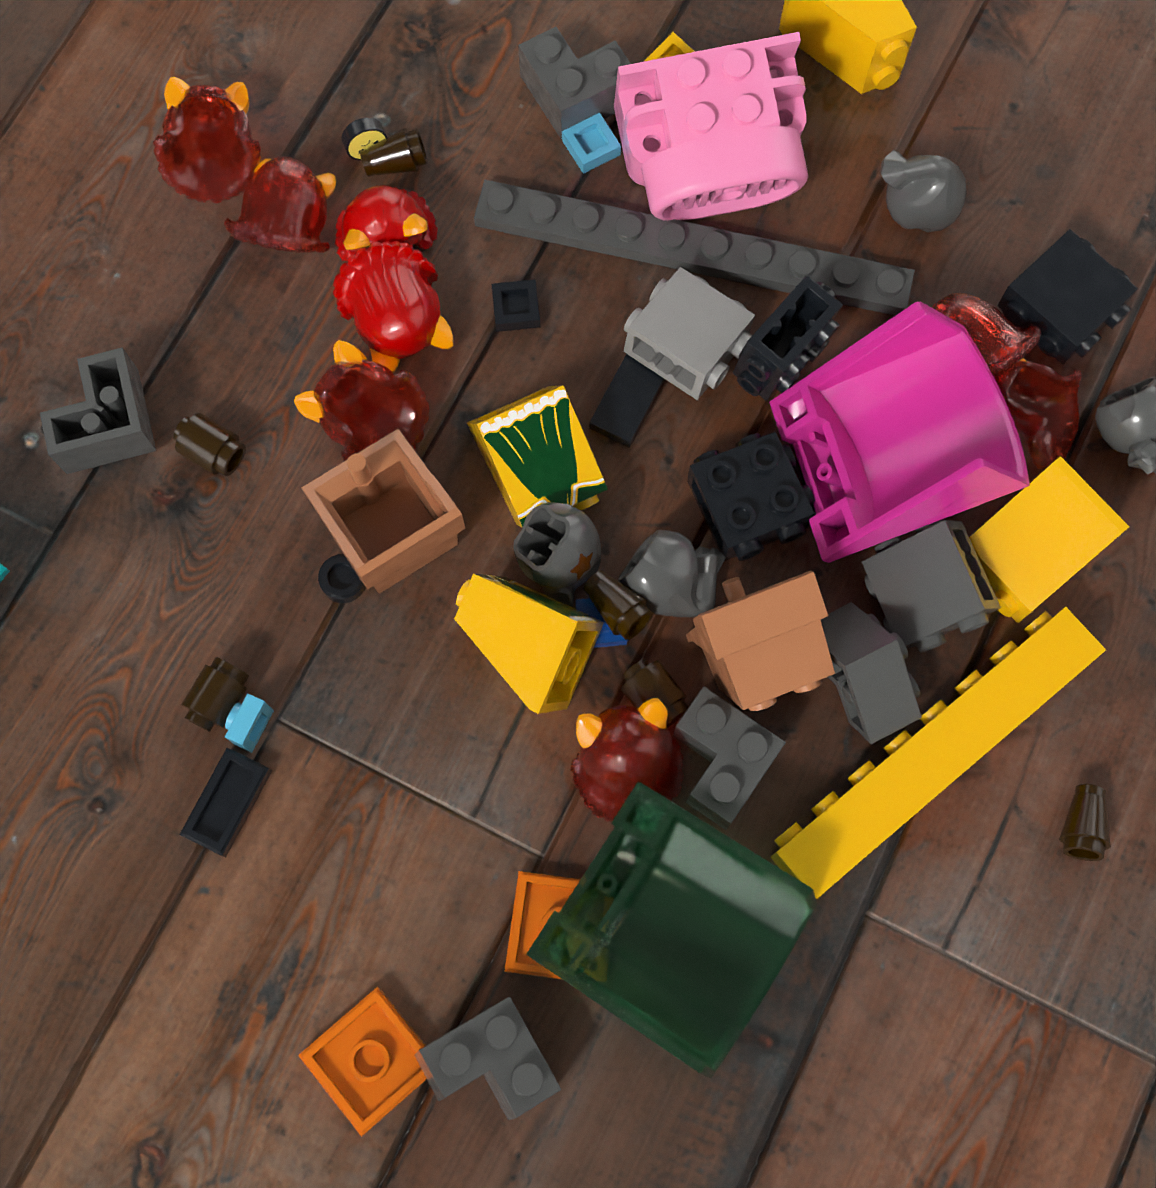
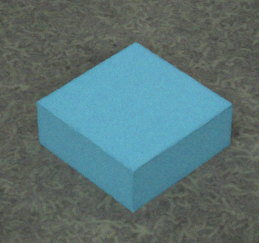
(591, 143)

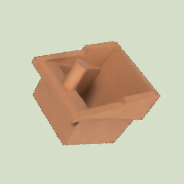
(386, 511)
(766, 641)

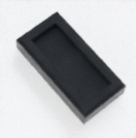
(626, 401)
(226, 802)

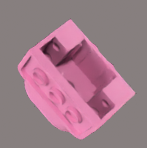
(714, 127)

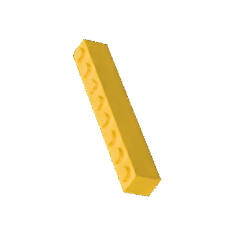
(938, 753)

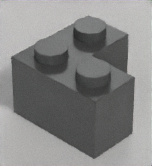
(569, 86)
(107, 425)
(870, 673)
(737, 752)
(498, 1048)

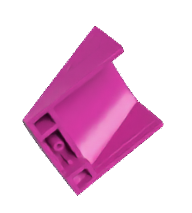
(900, 433)

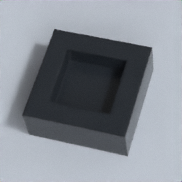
(515, 305)

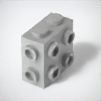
(688, 333)

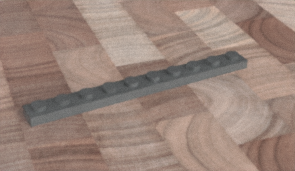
(690, 246)

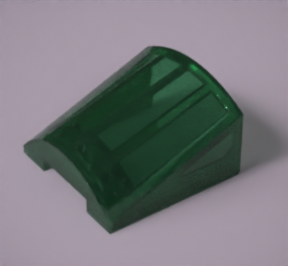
(676, 929)

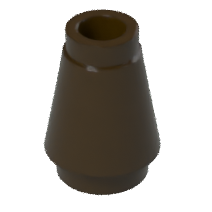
(395, 154)
(618, 605)
(1086, 824)

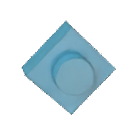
(247, 722)

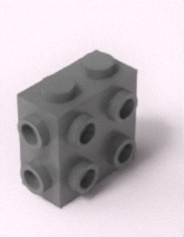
(930, 585)

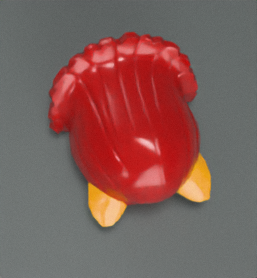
(382, 216)
(392, 301)

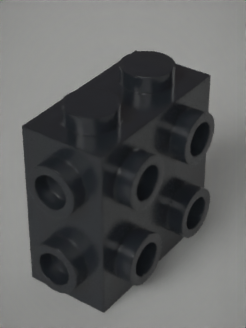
(1068, 297)
(788, 339)
(751, 495)

